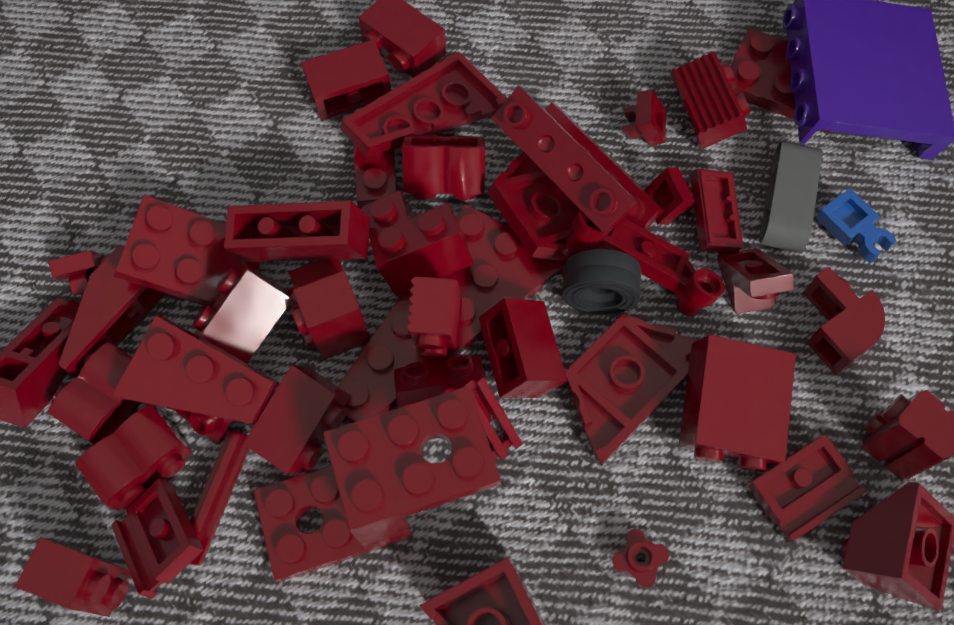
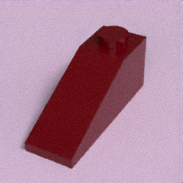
(106, 312)
(31, 363)

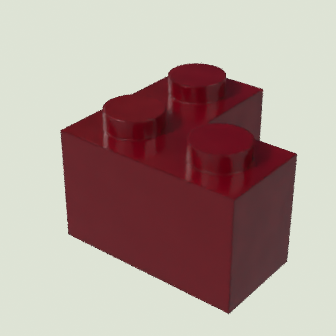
(415, 245)
(326, 308)

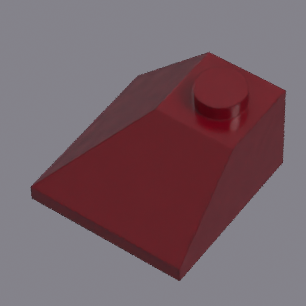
(903, 547)

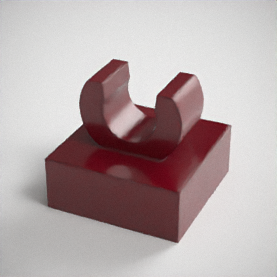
(649, 118)
(671, 194)
(76, 269)

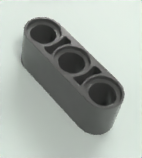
(791, 197)

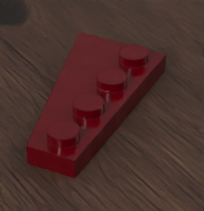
(425, 105)

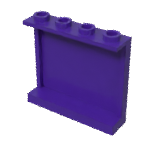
(868, 72)

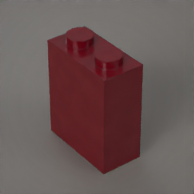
(737, 402)

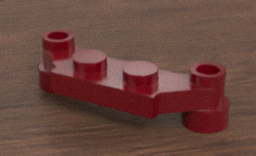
(657, 259)

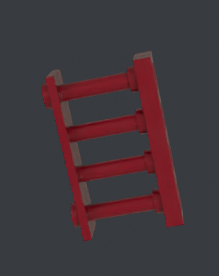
(575, 163)

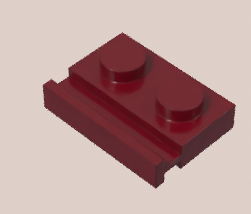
(806, 488)
(156, 538)

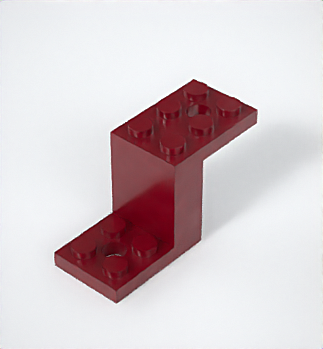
(376, 483)

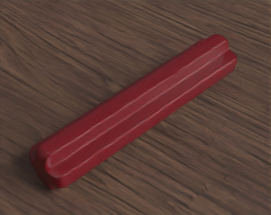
(218, 490)

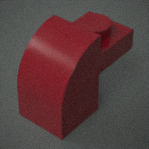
(852, 322)

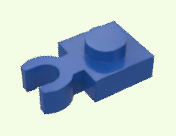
(853, 219)

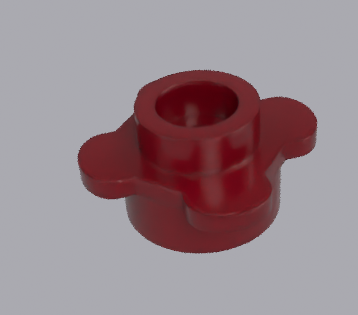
(644, 571)

